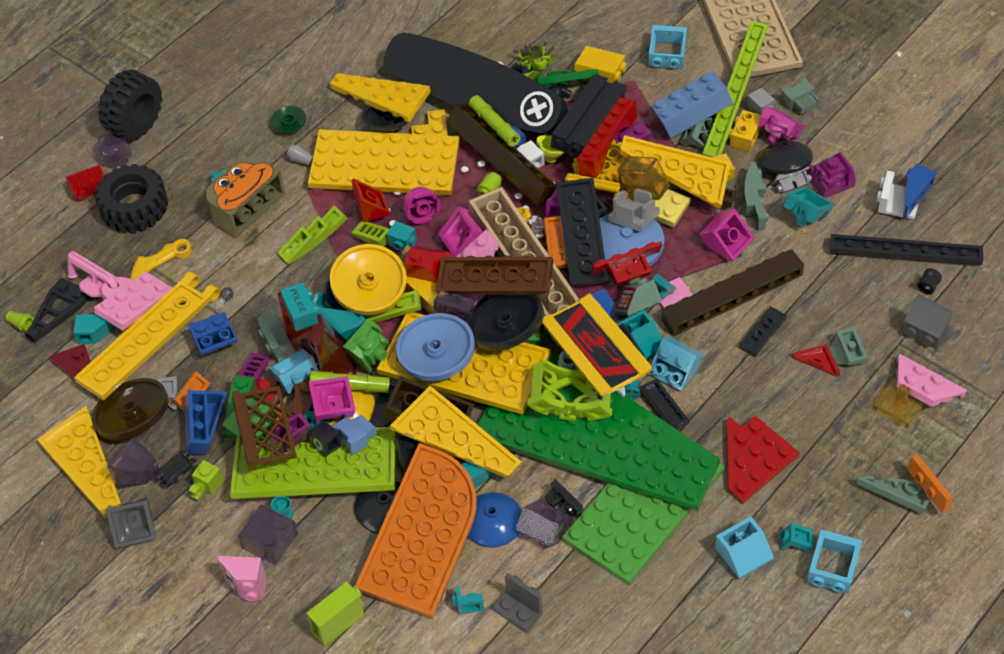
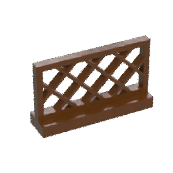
(247, 434)

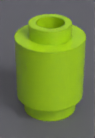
(489, 183)

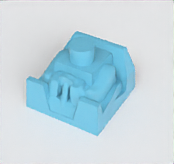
(293, 369)

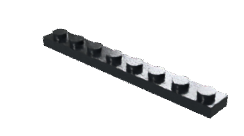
(906, 249)

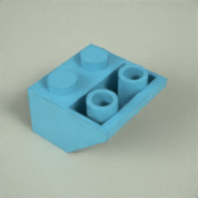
(675, 363)
(744, 547)

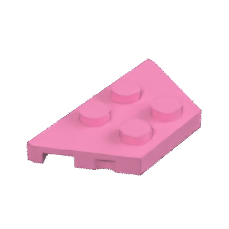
(926, 384)

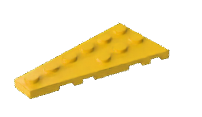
(386, 95)
(446, 428)

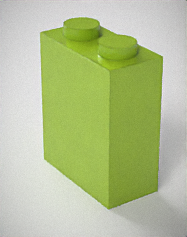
(336, 613)

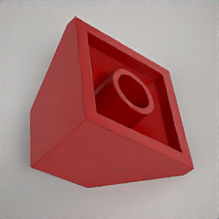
(424, 263)

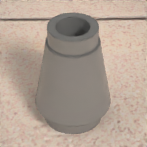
(299, 155)

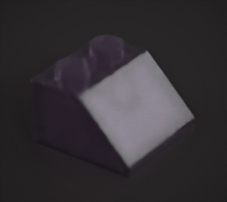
(543, 523)

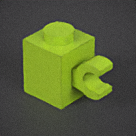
(206, 479)

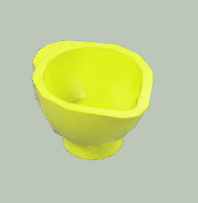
(550, 154)

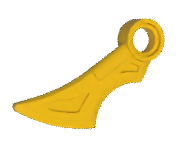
(169, 251)

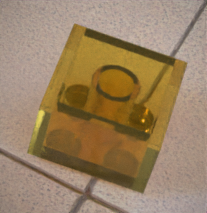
(643, 174)

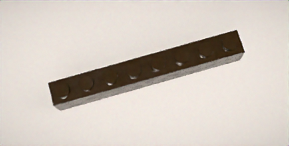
(504, 157)
(732, 292)

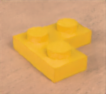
(436, 125)

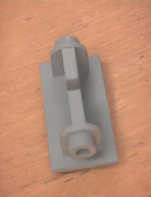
(784, 181)

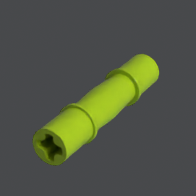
(502, 128)
(357, 382)

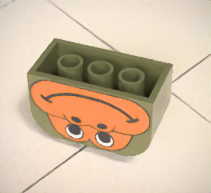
(243, 194)

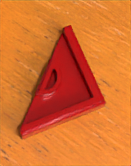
(819, 358)

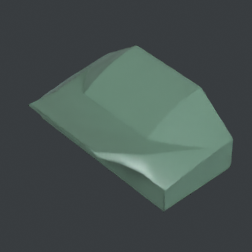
(848, 348)

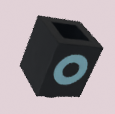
(324, 438)

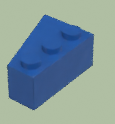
(201, 417)

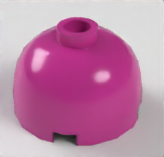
(421, 205)

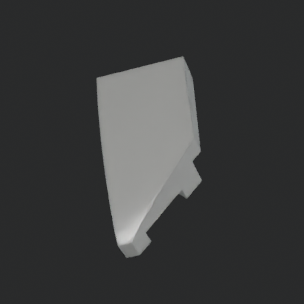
(171, 387)

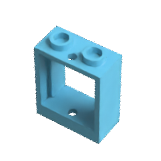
(676, 36)
(840, 544)

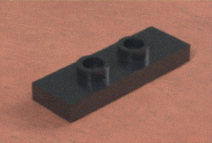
(762, 331)
(664, 404)

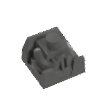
(131, 523)

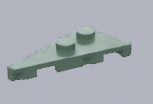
(899, 490)

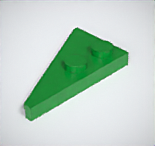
(564, 76)

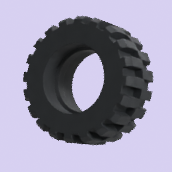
(130, 104)
(133, 215)

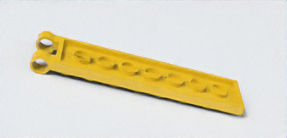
(145, 336)

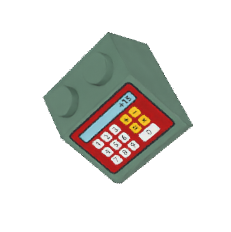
(637, 296)

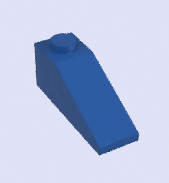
(917, 185)

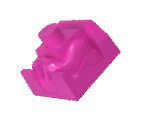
(780, 125)
(459, 231)
(331, 398)

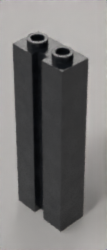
(586, 115)

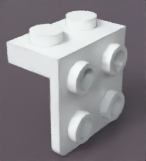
(892, 197)

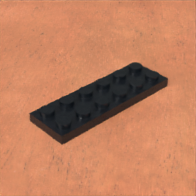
(581, 231)

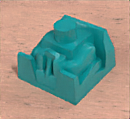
(807, 206)

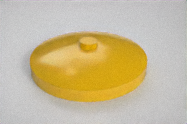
(368, 279)

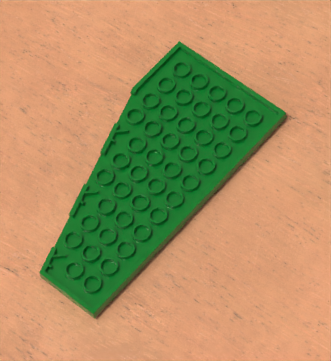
(623, 449)

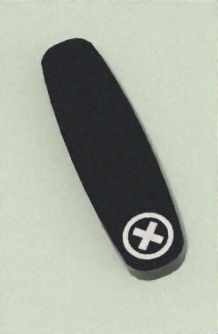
(460, 74)

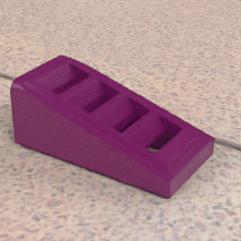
(245, 371)

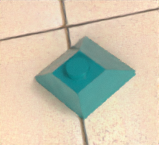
(344, 322)

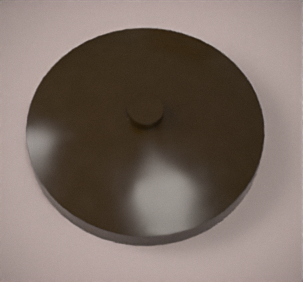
(130, 409)

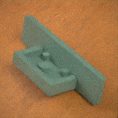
(277, 339)

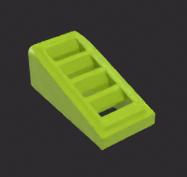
(369, 238)

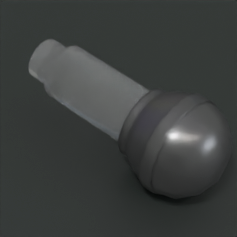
(226, 294)

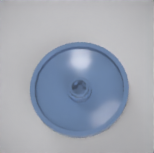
(622, 239)
(435, 347)

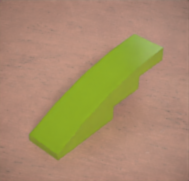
(307, 239)

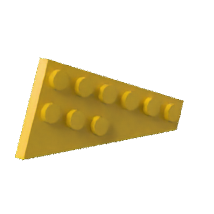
(690, 171)
(80, 456)

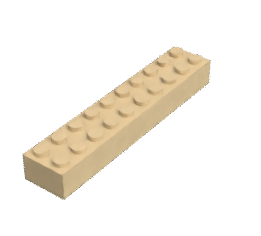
(515, 238)

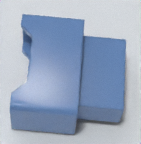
(355, 432)

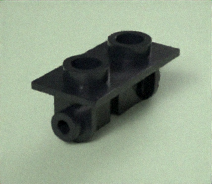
(169, 474)

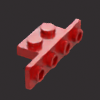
(628, 265)

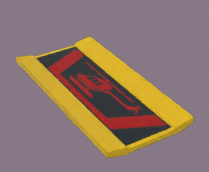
(597, 345)

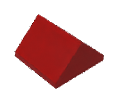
(369, 201)

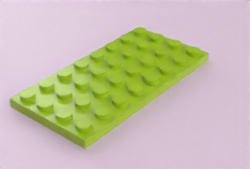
(316, 474)

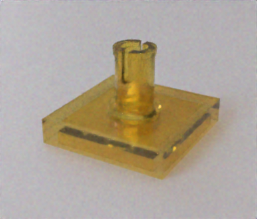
(898, 404)

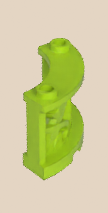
(559, 377)

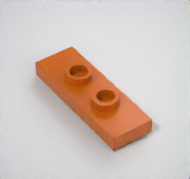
(555, 241)
(929, 483)

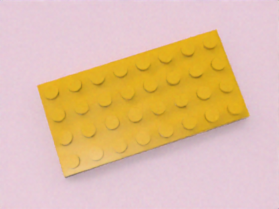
(384, 161)
(490, 378)

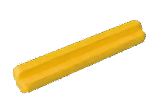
(599, 183)

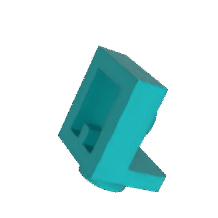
(796, 536)
(469, 603)

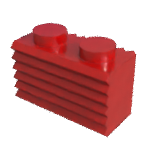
(85, 182)

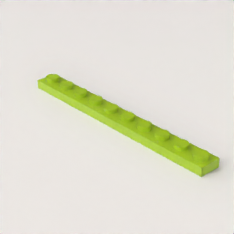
(736, 88)

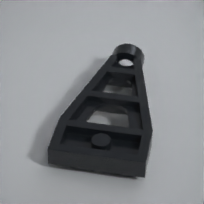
(65, 291)

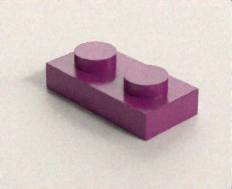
(638, 131)

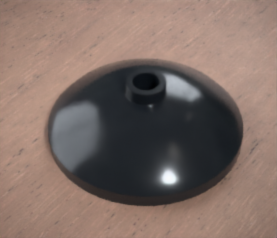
(381, 121)
(785, 157)
(372, 510)

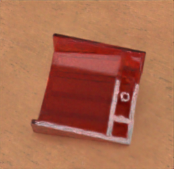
(324, 342)

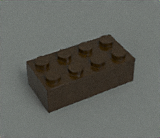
(408, 391)

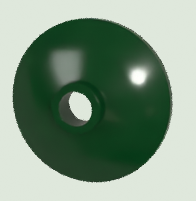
(288, 119)

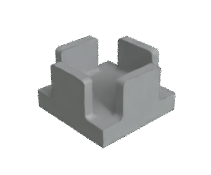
(634, 213)

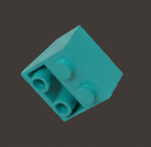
(644, 332)

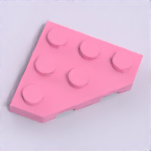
(482, 246)

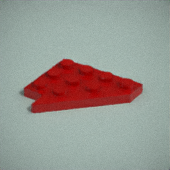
(754, 457)

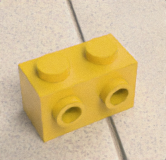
(745, 131)

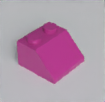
(727, 234)

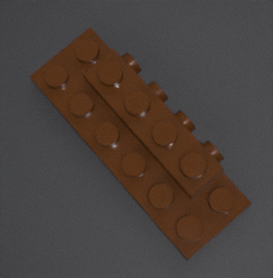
(495, 275)

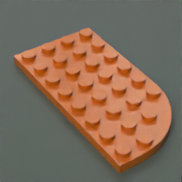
(421, 534)

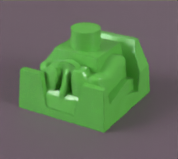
(367, 346)

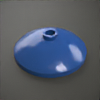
(496, 528)

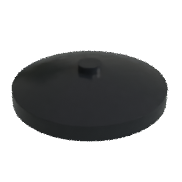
(506, 321)

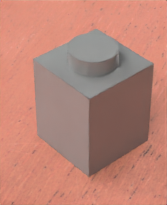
(759, 100)

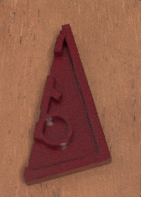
(72, 361)

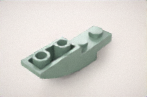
(753, 196)

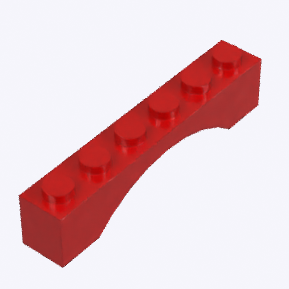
(593, 155)

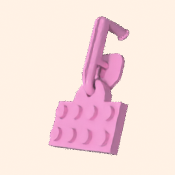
(123, 298)

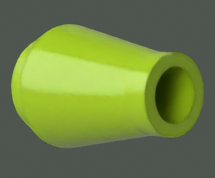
(19, 320)

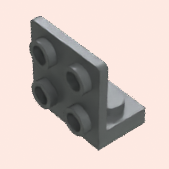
(519, 603)

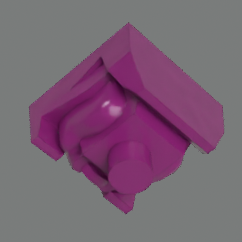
(832, 175)

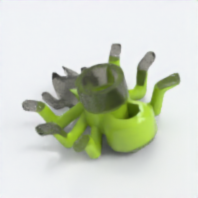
(535, 56)

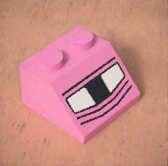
(245, 576)

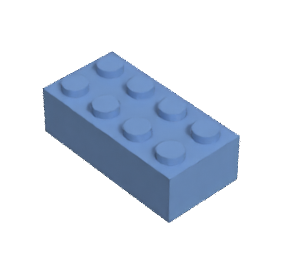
(692, 104)

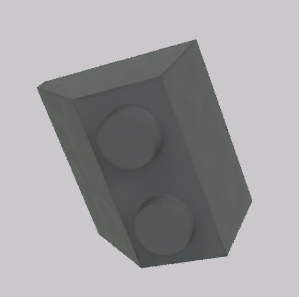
(927, 321)

